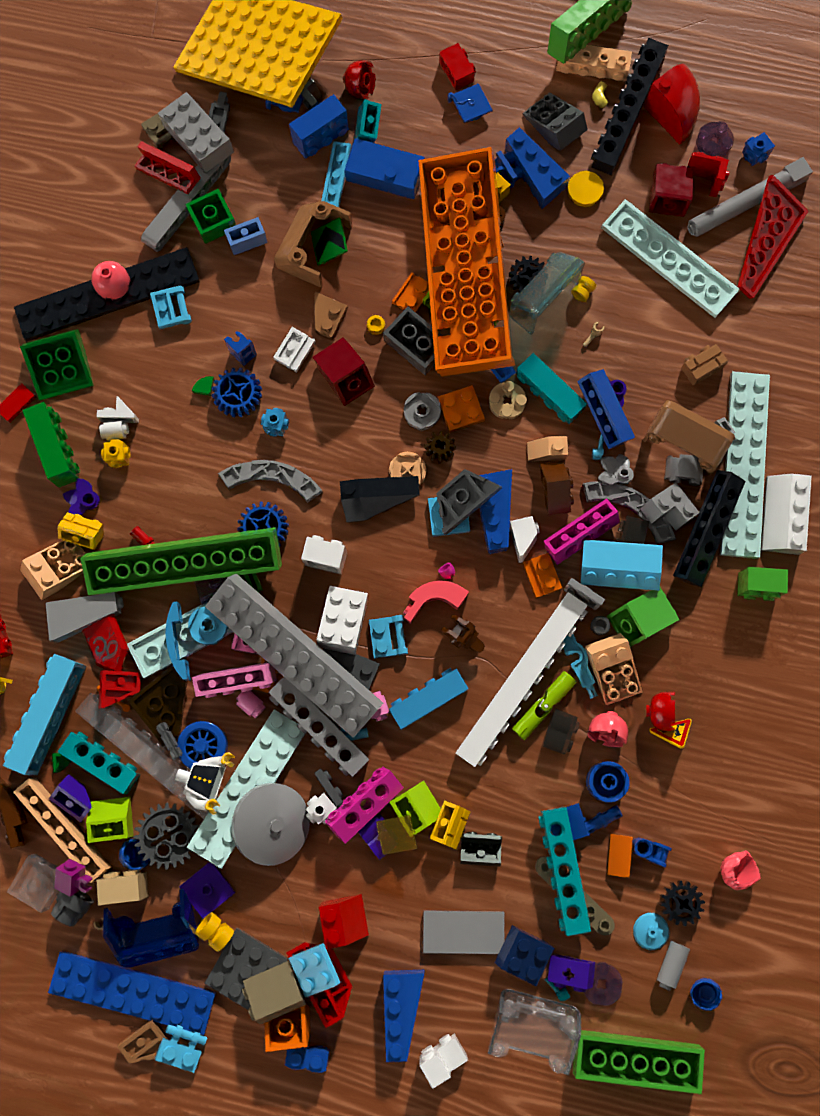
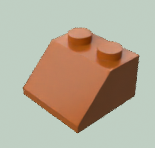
(288, 1030)

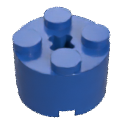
(613, 791)

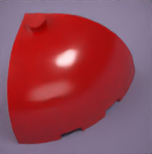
(675, 102)

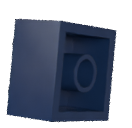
(524, 955)

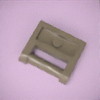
(154, 129)

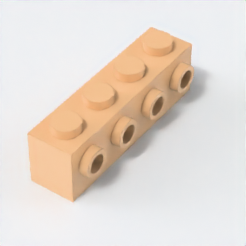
(599, 63)

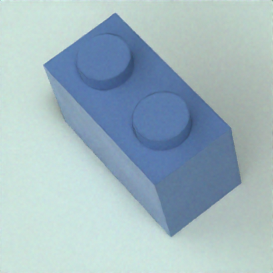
(246, 236)

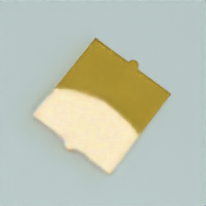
(396, 834)

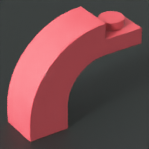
(435, 590)

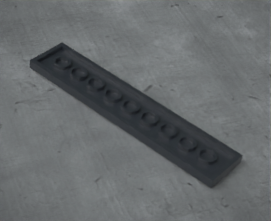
(83, 303)

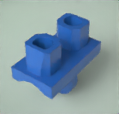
(503, 167)

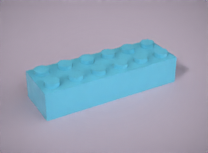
(44, 715)

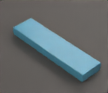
(335, 175)

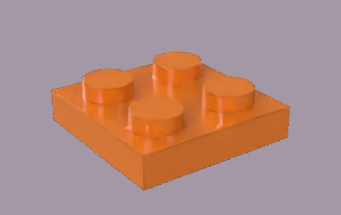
(461, 408)

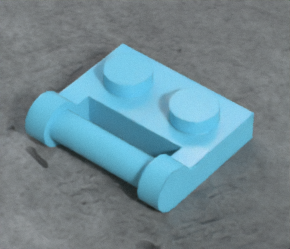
(164, 307)
(382, 639)

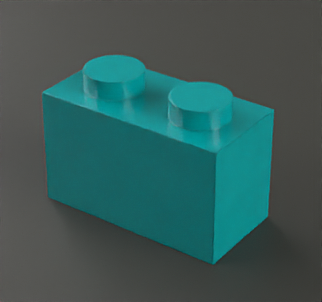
(368, 121)

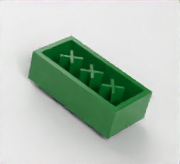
(51, 444)

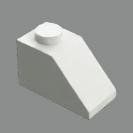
(524, 535)

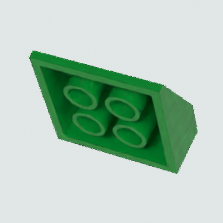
(57, 364)

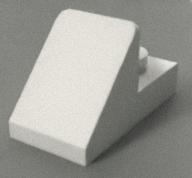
(121, 413)

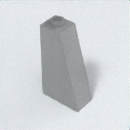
(73, 615)

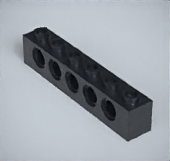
(709, 528)

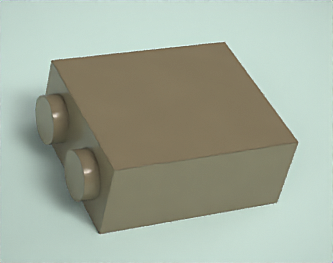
(273, 993)

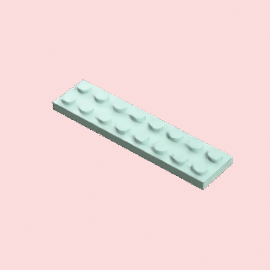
(670, 258)
(259, 766)

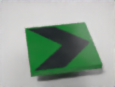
(329, 241)

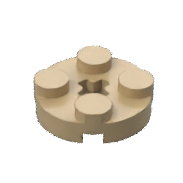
(507, 410)

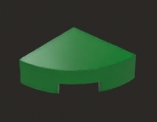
(204, 386)
(59, 762)

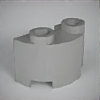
(684, 468)

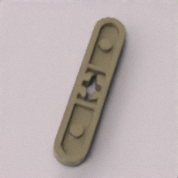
(597, 916)

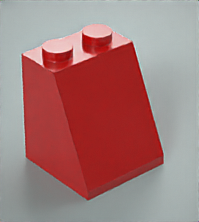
(343, 921)

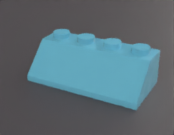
(621, 565)

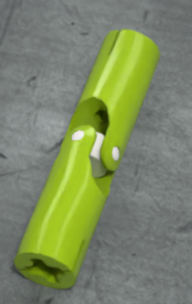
(551, 697)

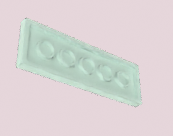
(151, 649)

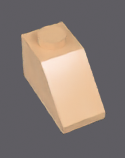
(548, 449)

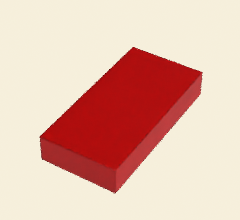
(16, 402)

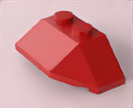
(331, 1002)

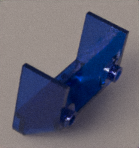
(152, 939)

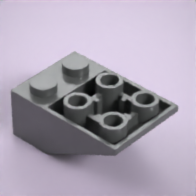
(556, 120)

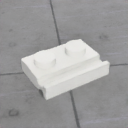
(294, 349)

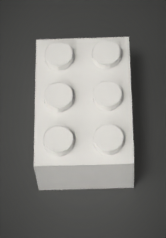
(342, 620)

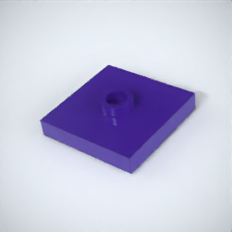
(207, 889)

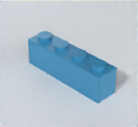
(428, 699)

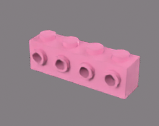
(234, 679)

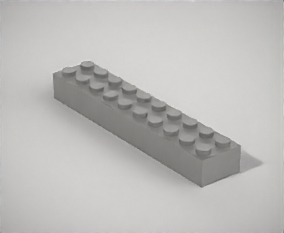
(293, 654)

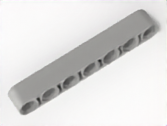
(175, 210)

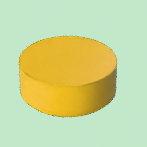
(375, 325)

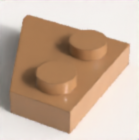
(328, 315)
(142, 1043)

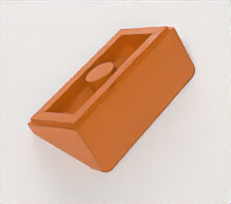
(619, 855)

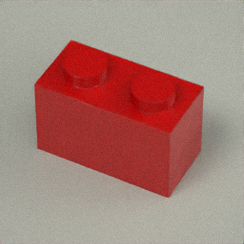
(457, 66)

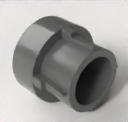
(71, 909)

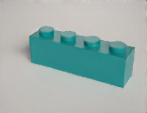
(550, 388)

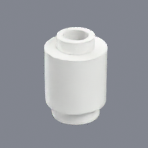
(114, 430)

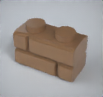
(704, 364)

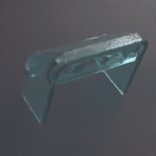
(544, 289)

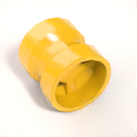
(583, 289)

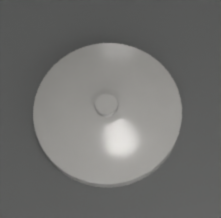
(270, 824)

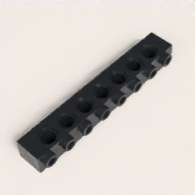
(654, 52)

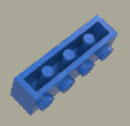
(606, 409)

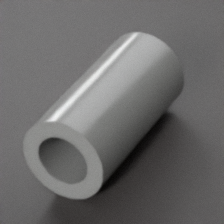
(672, 965)

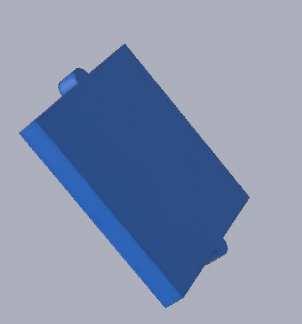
(577, 823)

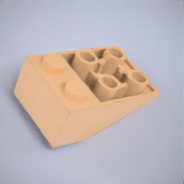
(53, 567)
(614, 668)

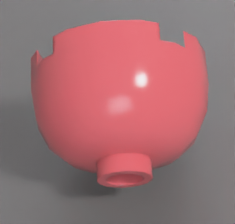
(110, 280)
(608, 728)

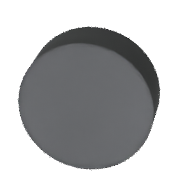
(600, 625)

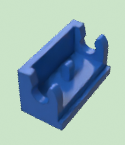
(241, 350)

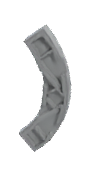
(271, 471)
(633, 501)

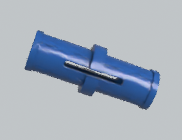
(603, 819)

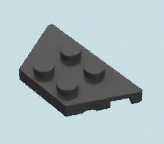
(463, 497)

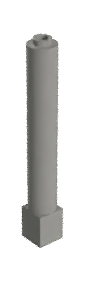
(790, 177)

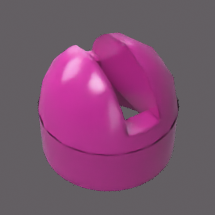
(447, 571)

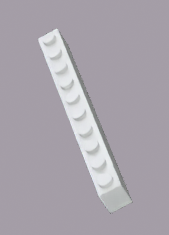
(521, 679)

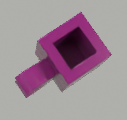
(71, 878)

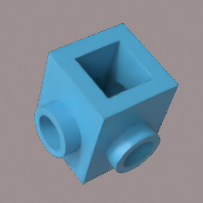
(279, 426)

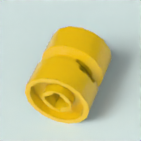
(212, 930)

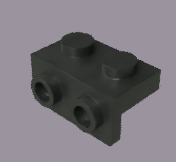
(311, 95)
(481, 849)

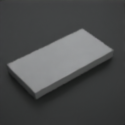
(463, 932)

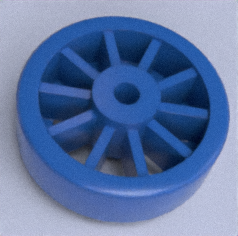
(202, 745)

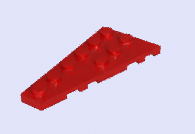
(774, 228)

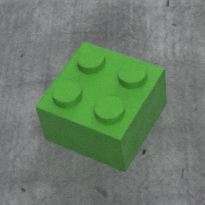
(762, 583)

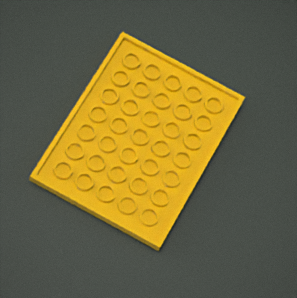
(259, 46)

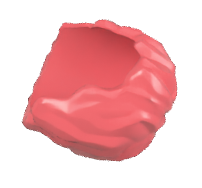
(740, 870)

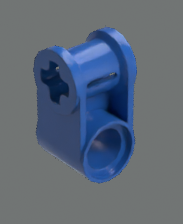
(654, 851)

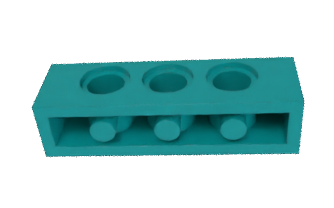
(71, 750)

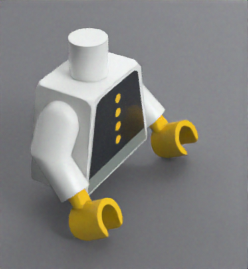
(204, 781)

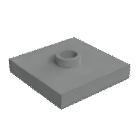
(584, 594)

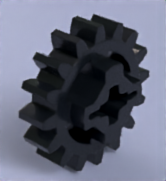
(529, 269)
(676, 909)

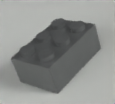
(412, 340)

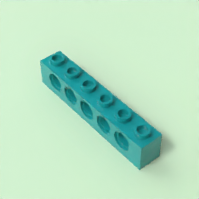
(580, 922)

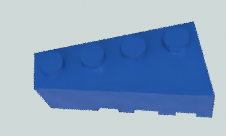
(539, 170)
(496, 513)
(401, 1002)

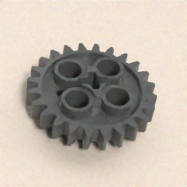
(157, 820)

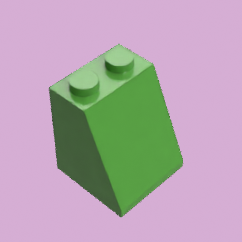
(643, 616)

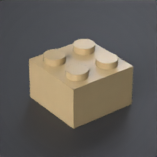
(122, 888)

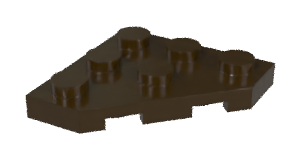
(162, 702)

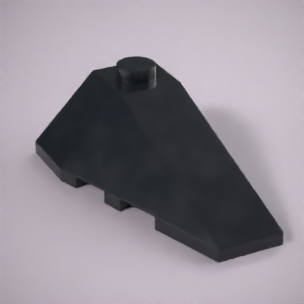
(371, 496)

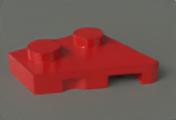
(117, 686)

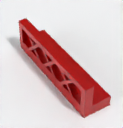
(171, 165)

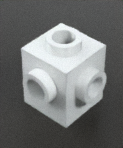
(323, 801)

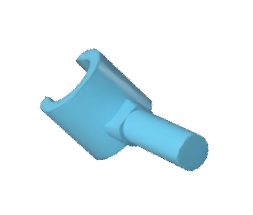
(598, 453)

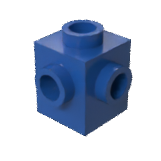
(758, 149)

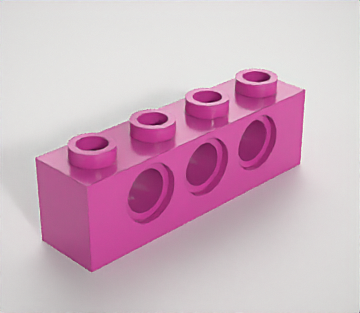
(586, 527)
(374, 803)

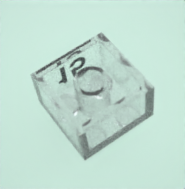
(35, 883)

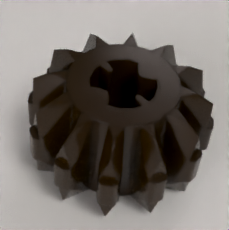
(440, 440)

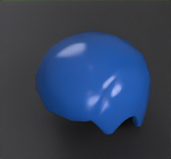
(129, 857)
(706, 994)

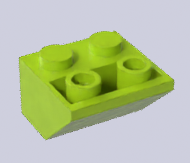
(419, 804)
(110, 820)

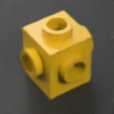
(121, 455)

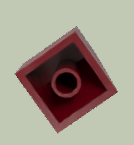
(671, 190)
(344, 371)

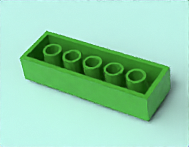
(582, 25)
(639, 1062)

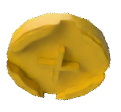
(585, 188)

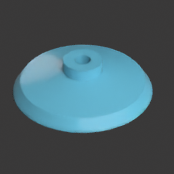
(651, 931)

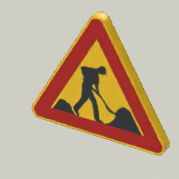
(676, 738)

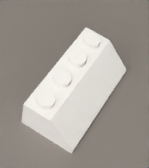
(786, 513)

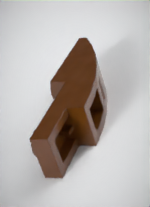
(12, 815)

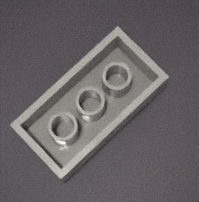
(196, 132)

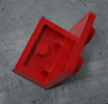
(710, 167)

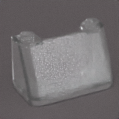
(536, 1028)

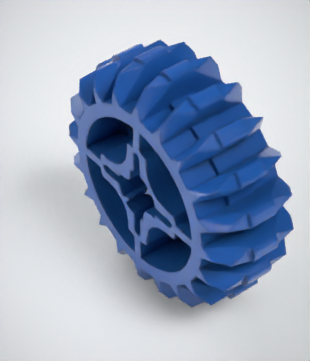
(244, 388)
(267, 519)

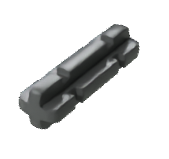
(169, 740)

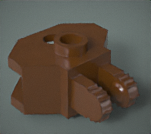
(464, 635)

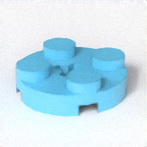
(198, 630)

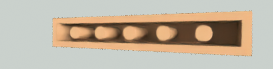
(62, 828)

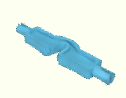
(580, 666)

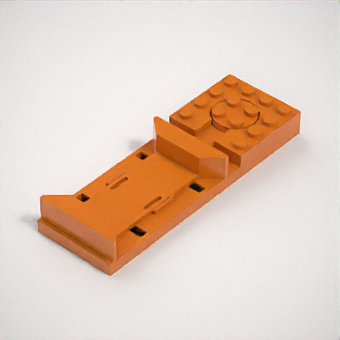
(464, 236)

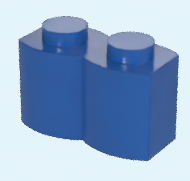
(312, 1058)

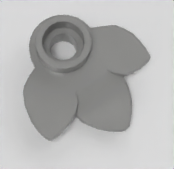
(614, 468)

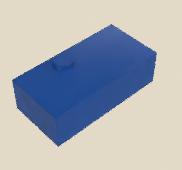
(383, 168)

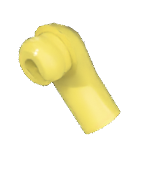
(598, 96)

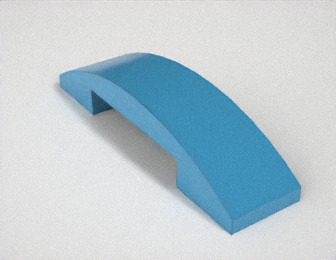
(175, 617)

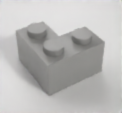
(671, 504)

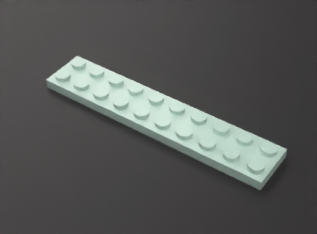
(747, 460)

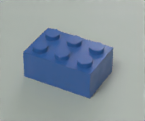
(319, 126)

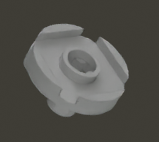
(422, 400)

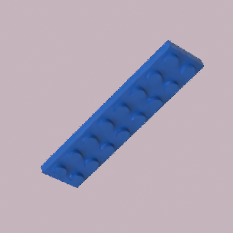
(132, 992)

